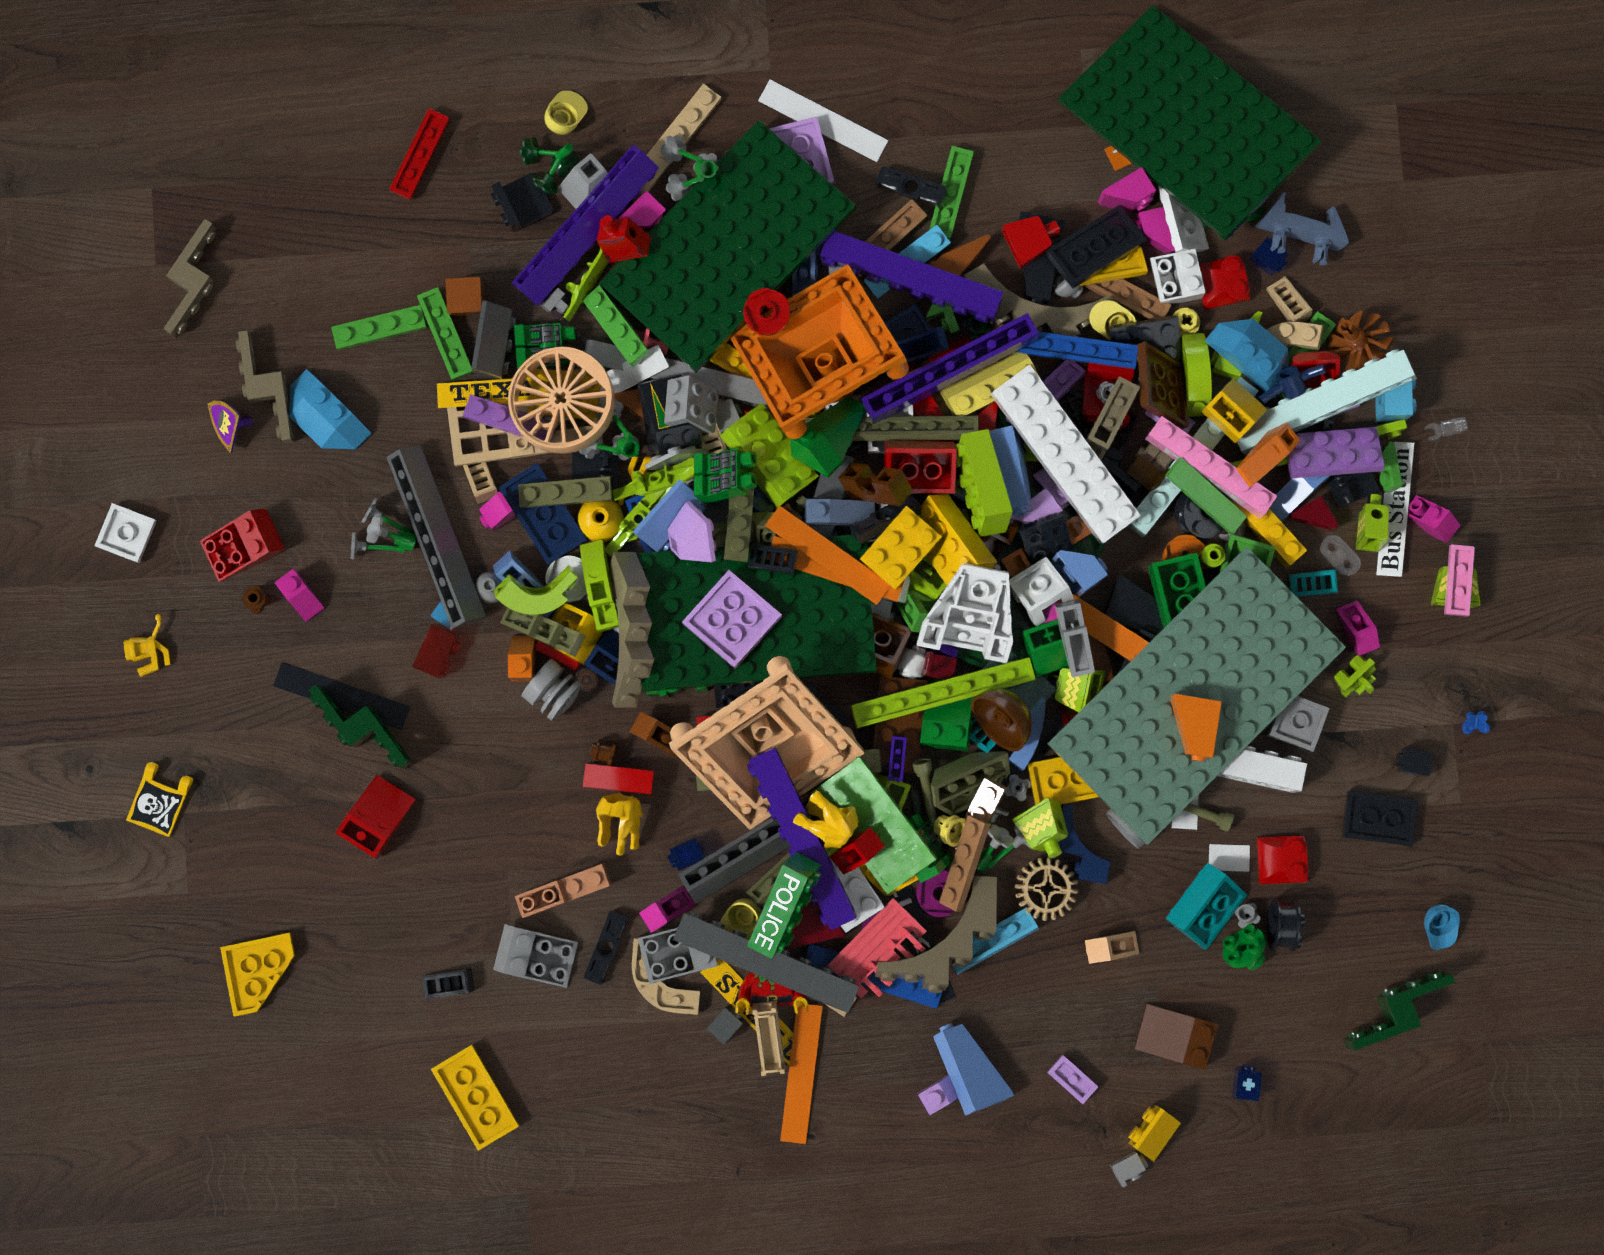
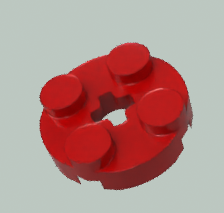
(761, 324)

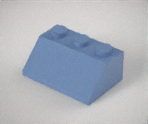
(655, 525)
(1079, 570)

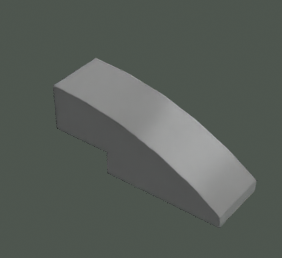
(1074, 638)

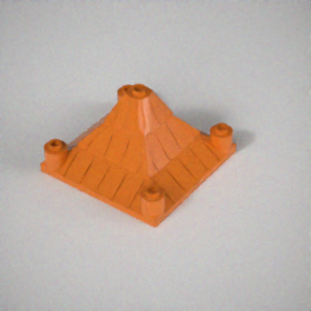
(823, 351)

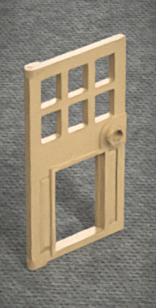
(518, 445)

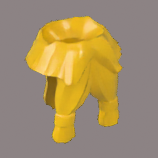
(628, 810)
(835, 823)

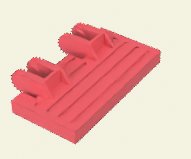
(877, 944)

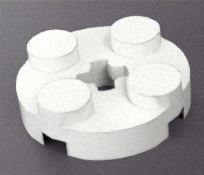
(579, 590)

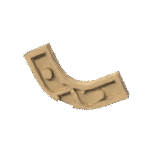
(1296, 335)
(660, 994)

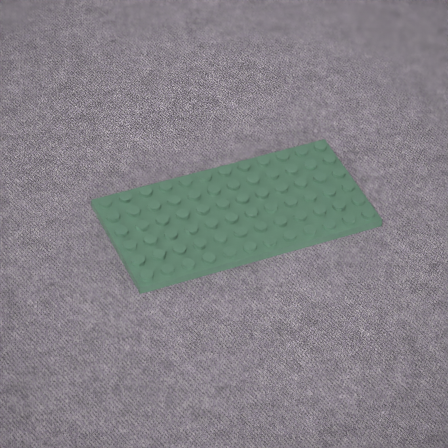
(1232, 644)

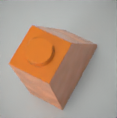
(522, 659)
(1197, 724)

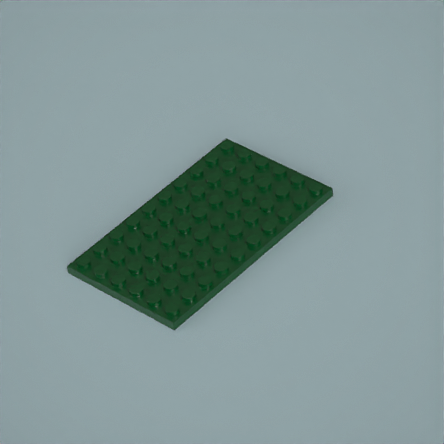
(1189, 122)
(726, 241)
(821, 629)

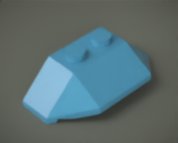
(1250, 351)
(324, 415)

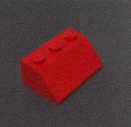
(926, 464)

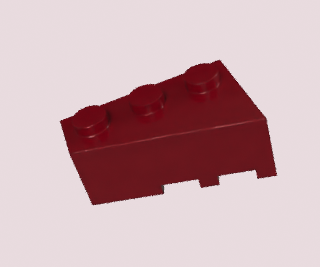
(812, 929)

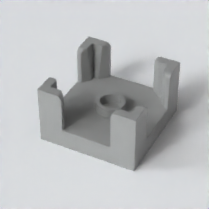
(1299, 724)

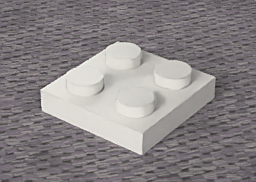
(125, 533)

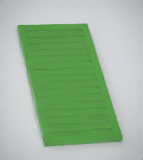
(904, 848)

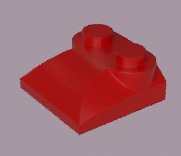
(1224, 282)
(1312, 359)
(1282, 859)

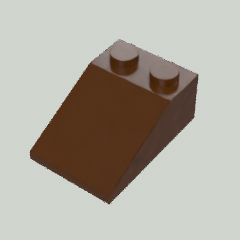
(1176, 1036)

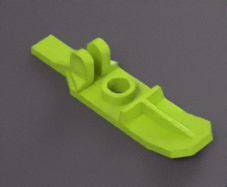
(587, 284)
(665, 477)
(628, 524)

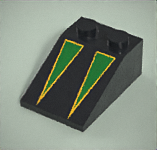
(659, 435)

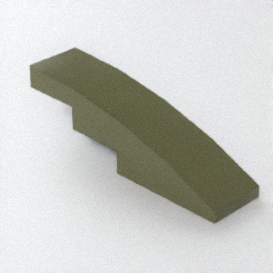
(544, 630)

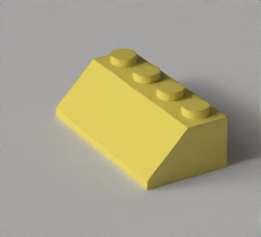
(973, 392)

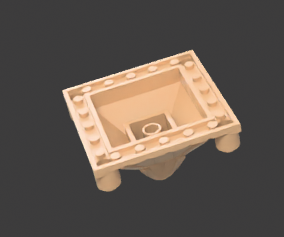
(769, 714)

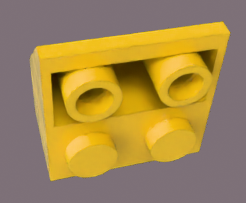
(1234, 410)
(1153, 1132)

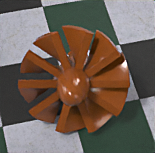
(1355, 344)

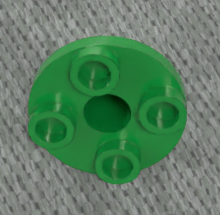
(1245, 948)

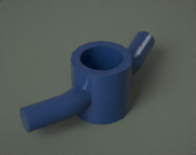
(1291, 382)

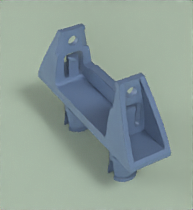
(1323, 235)

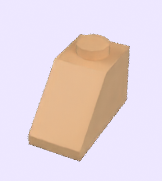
(1111, 947)

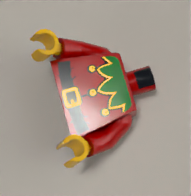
(762, 990)

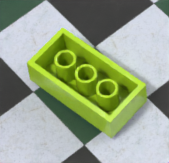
(776, 470)
(983, 483)

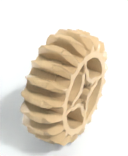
(1046, 899)

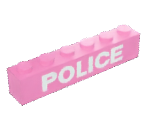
(1211, 466)

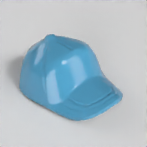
(1441, 926)

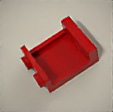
(1094, 377)

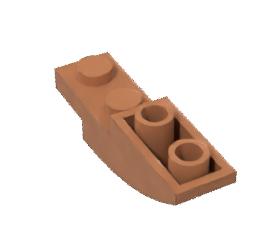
(563, 890)

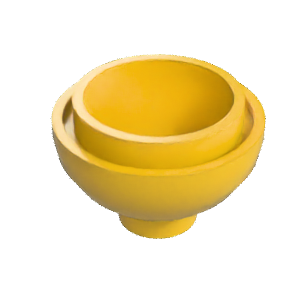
(602, 530)

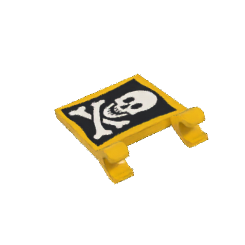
(157, 804)

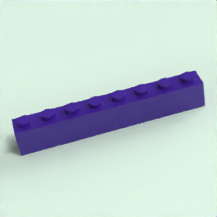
(582, 227)
(912, 276)
(950, 368)
(785, 805)

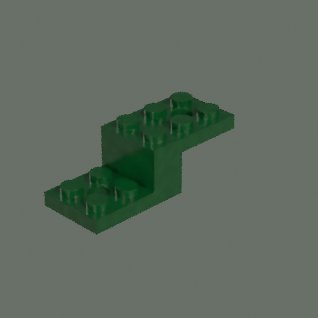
(359, 727)
(1398, 1010)

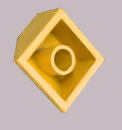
(581, 622)

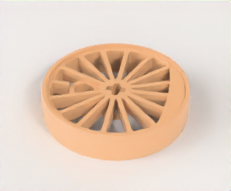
(558, 410)

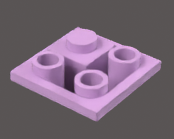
(692, 535)

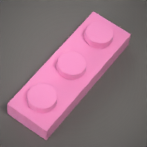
(1459, 580)

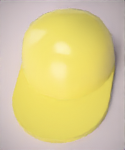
(565, 112)
(1109, 313)
(742, 916)

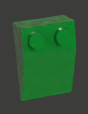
(947, 725)

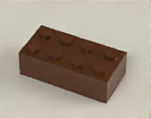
(903, 726)

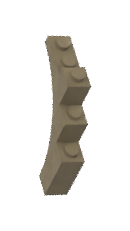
(1055, 319)
(634, 627)
(957, 948)

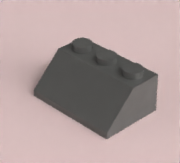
(493, 341)

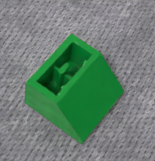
(1045, 648)

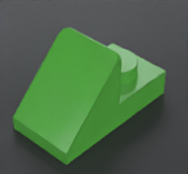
(948, 322)
(1390, 477)
(915, 609)

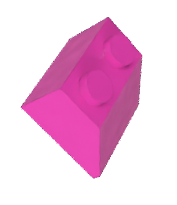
(1131, 193)

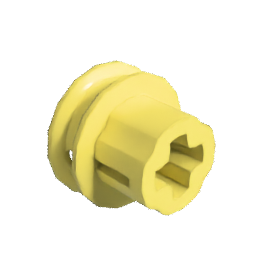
(1195, 321)
(949, 823)

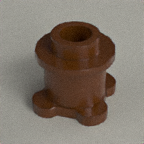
(261, 601)
(603, 752)

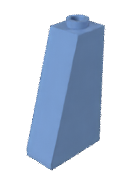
(1012, 463)
(970, 1070)

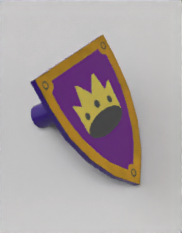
(226, 422)

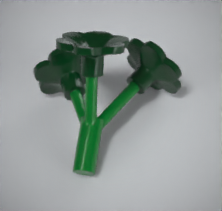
(562, 162)

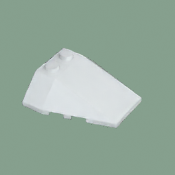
(972, 614)

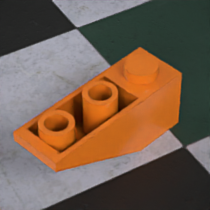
(1268, 453)

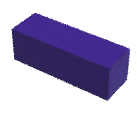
(897, 759)

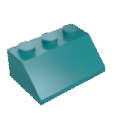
(1206, 906)

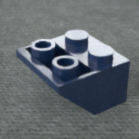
(605, 657)

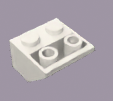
(1178, 277)

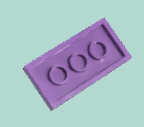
(1336, 453)

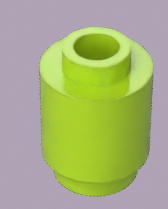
(1205, 559)

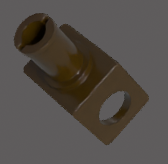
(1146, 473)

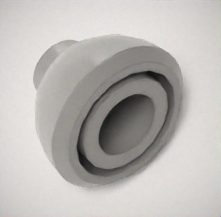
(1063, 289)
(485, 586)

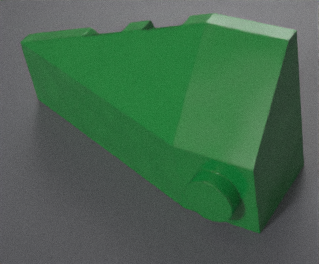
(829, 437)

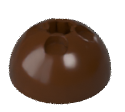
(1003, 718)

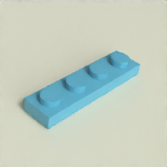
(920, 250)
(1007, 933)

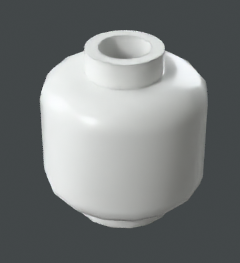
(912, 663)

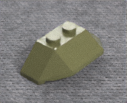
(960, 780)

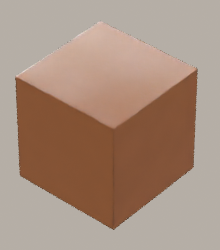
(464, 296)

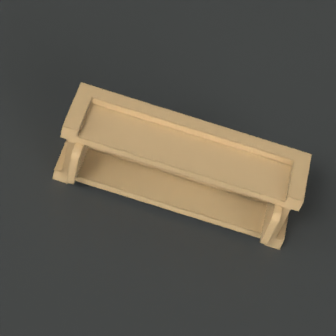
(769, 1037)

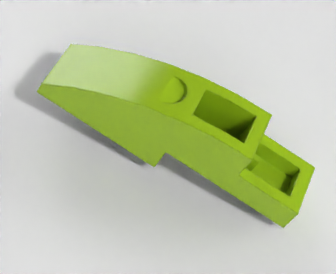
(599, 585)

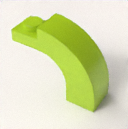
(1197, 373)
(536, 600)

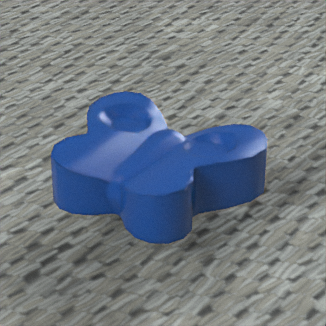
(1476, 721)

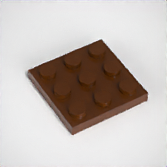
(1162, 385)

